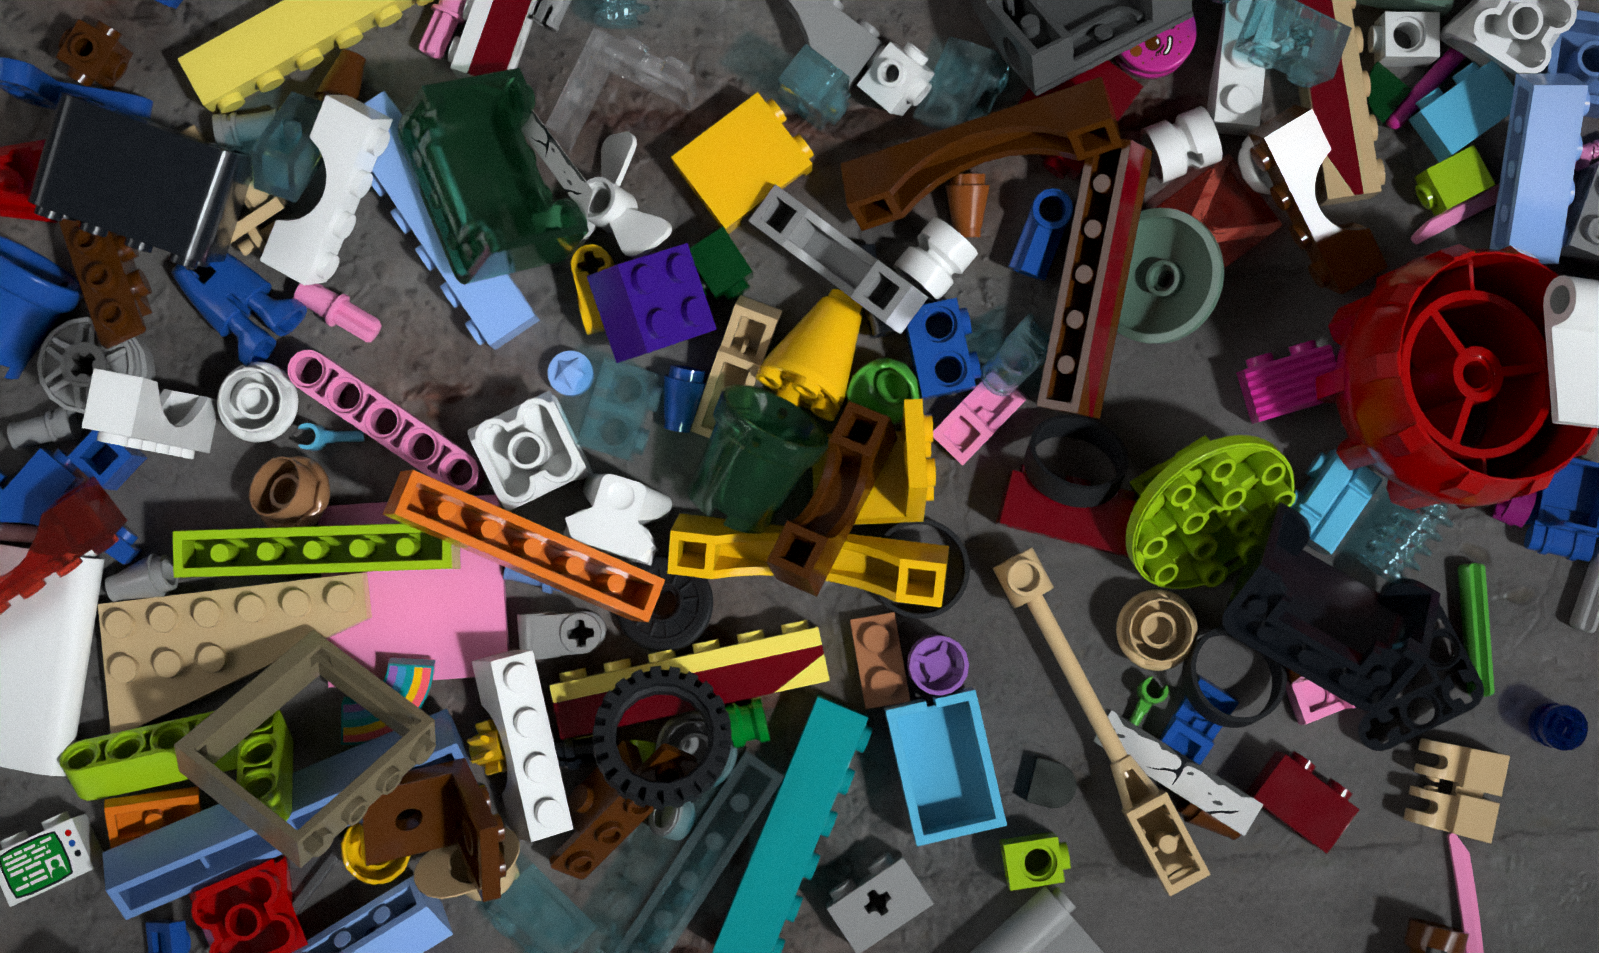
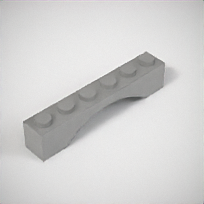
(836, 35)

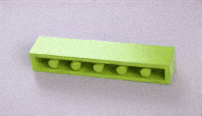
(309, 550)

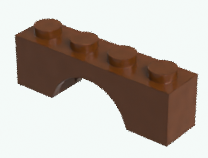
(1291, 153)
(853, 463)

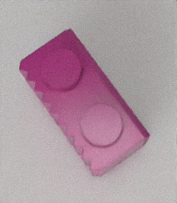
(1284, 384)

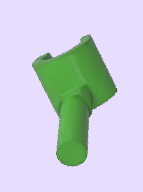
(1146, 701)

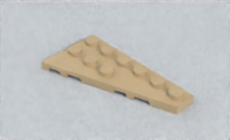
(194, 644)

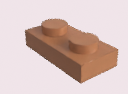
(879, 660)

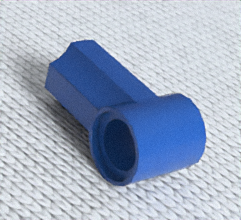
(1040, 238)

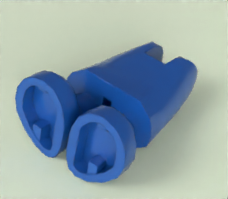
(230, 300)

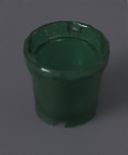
(754, 457)

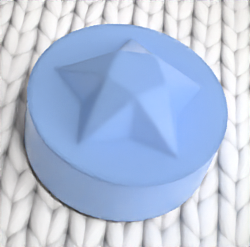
(570, 373)

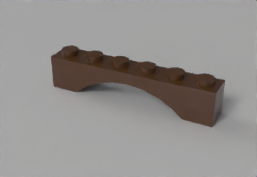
(1063, 124)

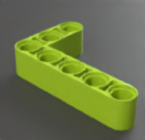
(148, 759)

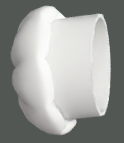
(257, 402)

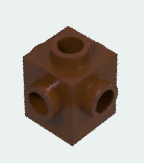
(93, 54)

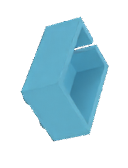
(945, 766)

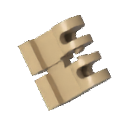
(1465, 809)

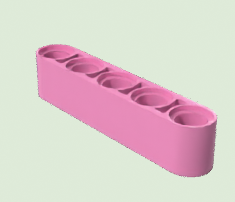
(370, 407)

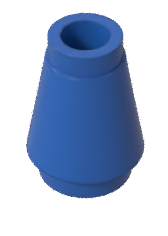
(682, 396)

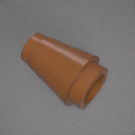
(967, 203)

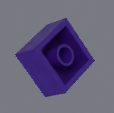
(651, 302)

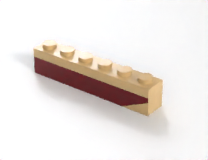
(1341, 108)

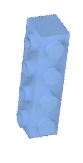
(1540, 164)
(392, 923)

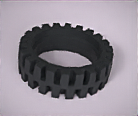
(661, 682)

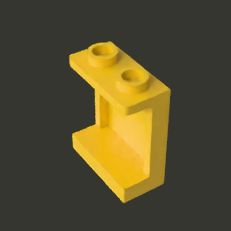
(742, 159)

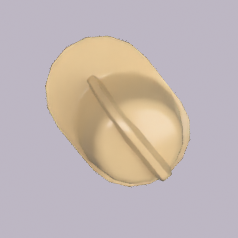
(444, 874)

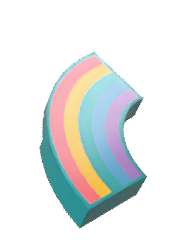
(406, 676)

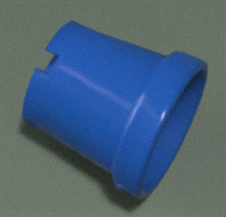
(31, 302)

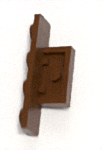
(109, 282)
(604, 817)

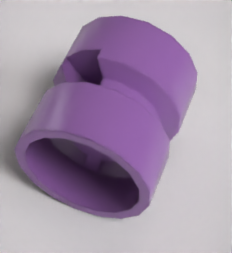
(937, 664)

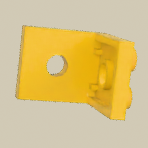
(906, 476)

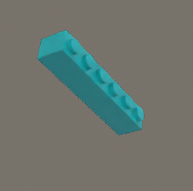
(793, 828)

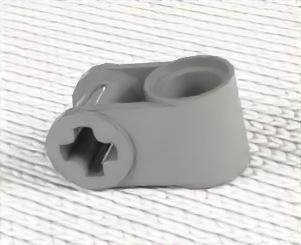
(552, 633)

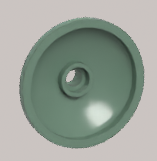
(1164, 245)

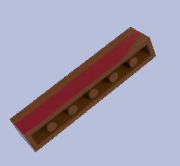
(1094, 280)

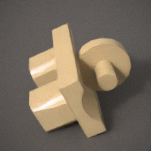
(261, 208)

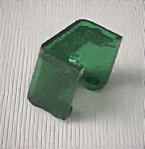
(484, 177)

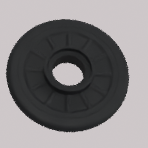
(684, 623)

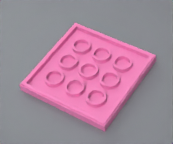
(426, 612)

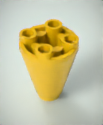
(816, 356)

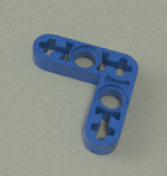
(41, 90)

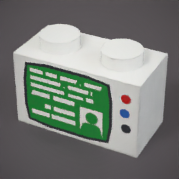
(48, 858)

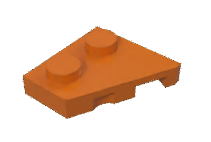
(144, 813)

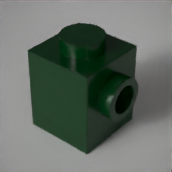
(721, 266)

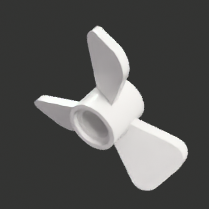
(634, 230)

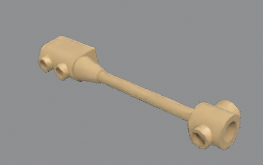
(1144, 805)

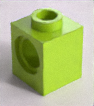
(1453, 181)
(1014, 853)

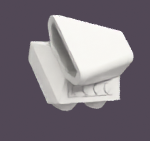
(1510, 32)
(529, 451)
(618, 517)

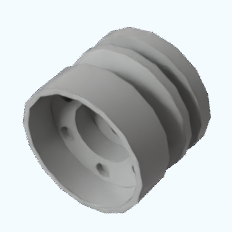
(64, 356)

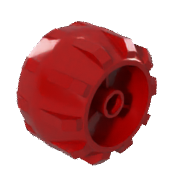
(1414, 417)

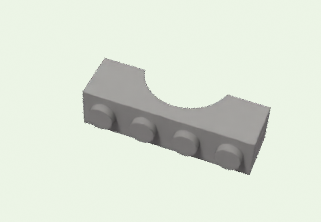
(838, 259)

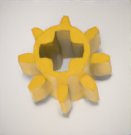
(487, 748)

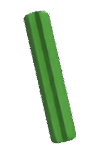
(1476, 623)

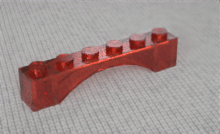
(67, 530)

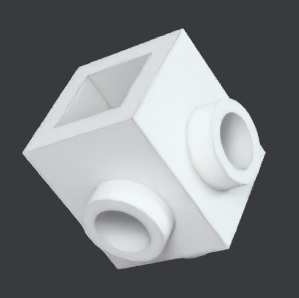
(897, 77)

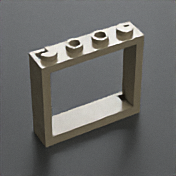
(265, 696)

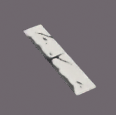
(558, 162)
(1186, 776)

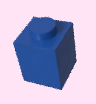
(106, 461)

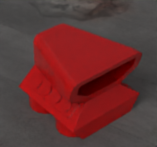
(250, 911)

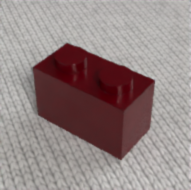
(1302, 800)

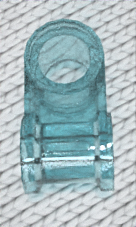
(1016, 359)

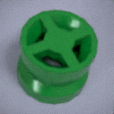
(748, 722)

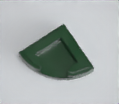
(1386, 92)

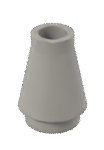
(143, 579)

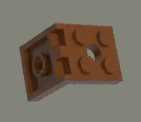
(448, 813)

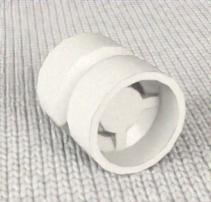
(1183, 144)
(935, 259)

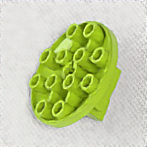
(1205, 509)

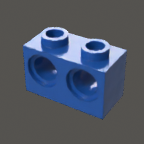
(927, 350)

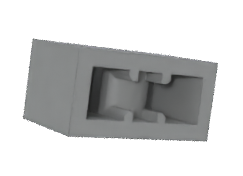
(869, 925)

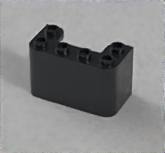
(140, 182)

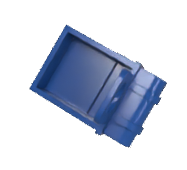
(1567, 513)

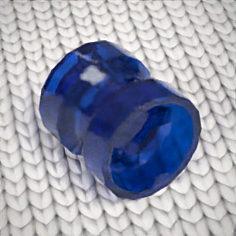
(1547, 726)

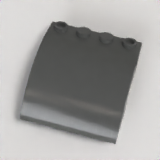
(1063, 38)

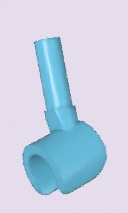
(325, 436)

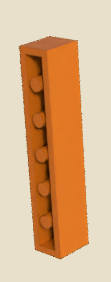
(523, 546)

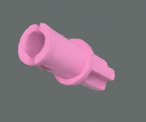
(442, 27)
(338, 311)

